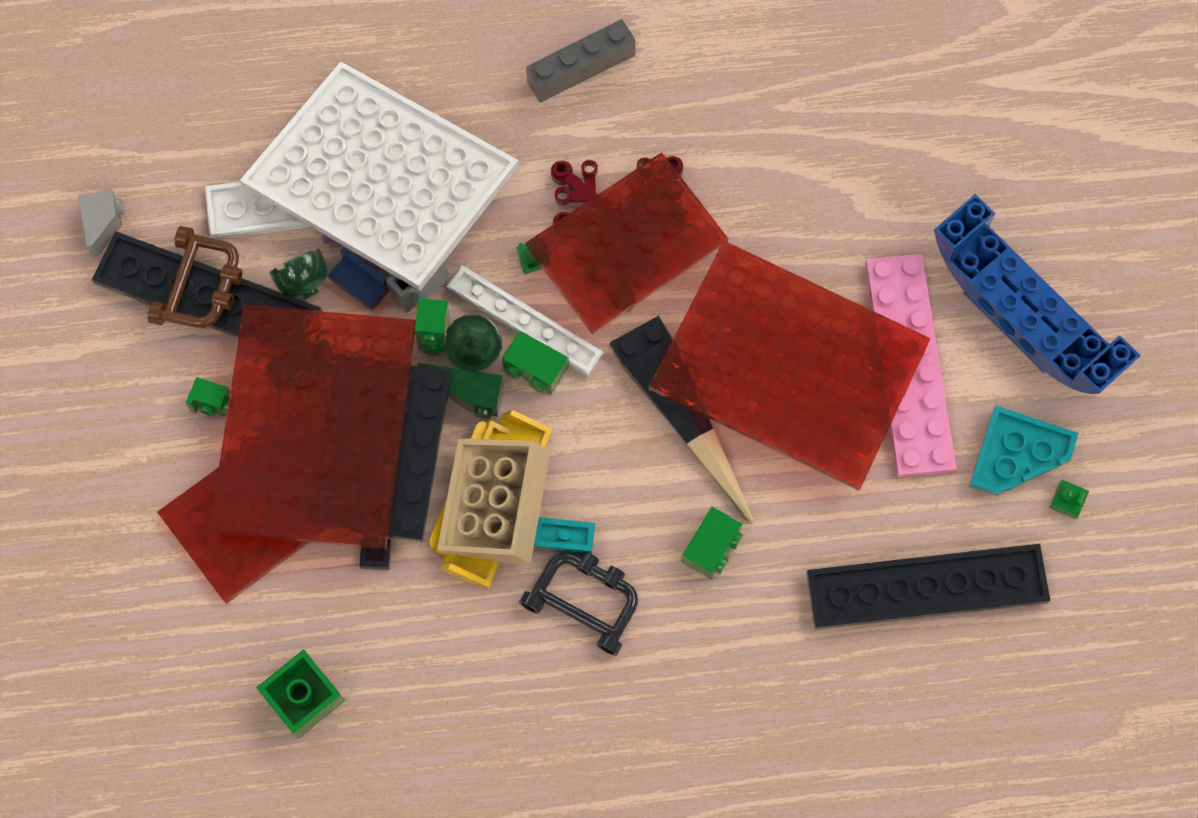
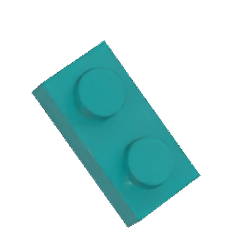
(564, 535)

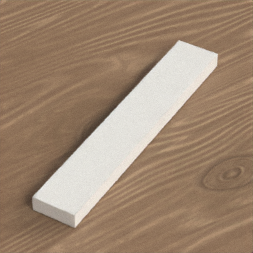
(519, 316)

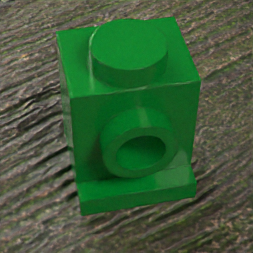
(208, 397)

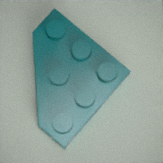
(1019, 451)

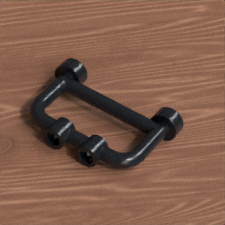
(588, 566)

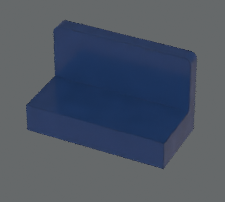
(359, 280)

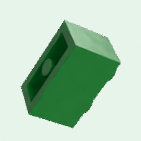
(431, 325)
(535, 363)
(712, 542)

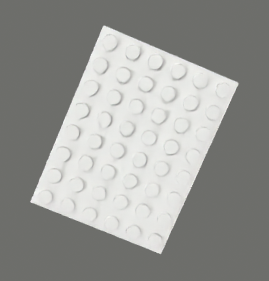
(380, 175)

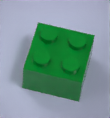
(300, 694)

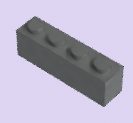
(580, 60)

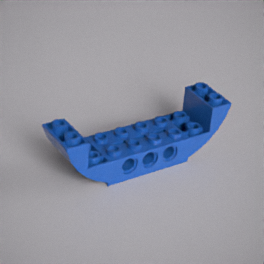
(1026, 305)

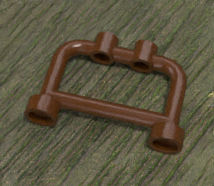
(221, 298)

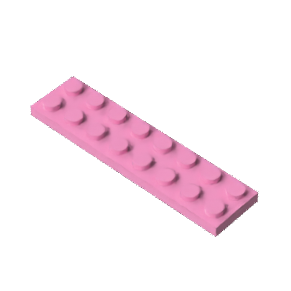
(921, 423)

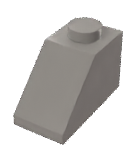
(100, 219)

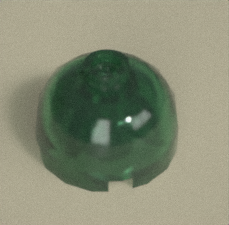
(301, 275)
(473, 343)

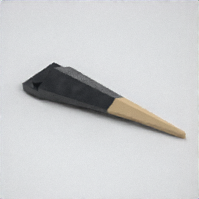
(640, 357)

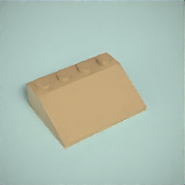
(494, 500)

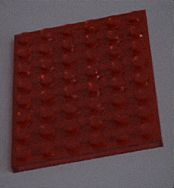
(790, 365)
(313, 427)

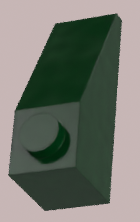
(474, 390)

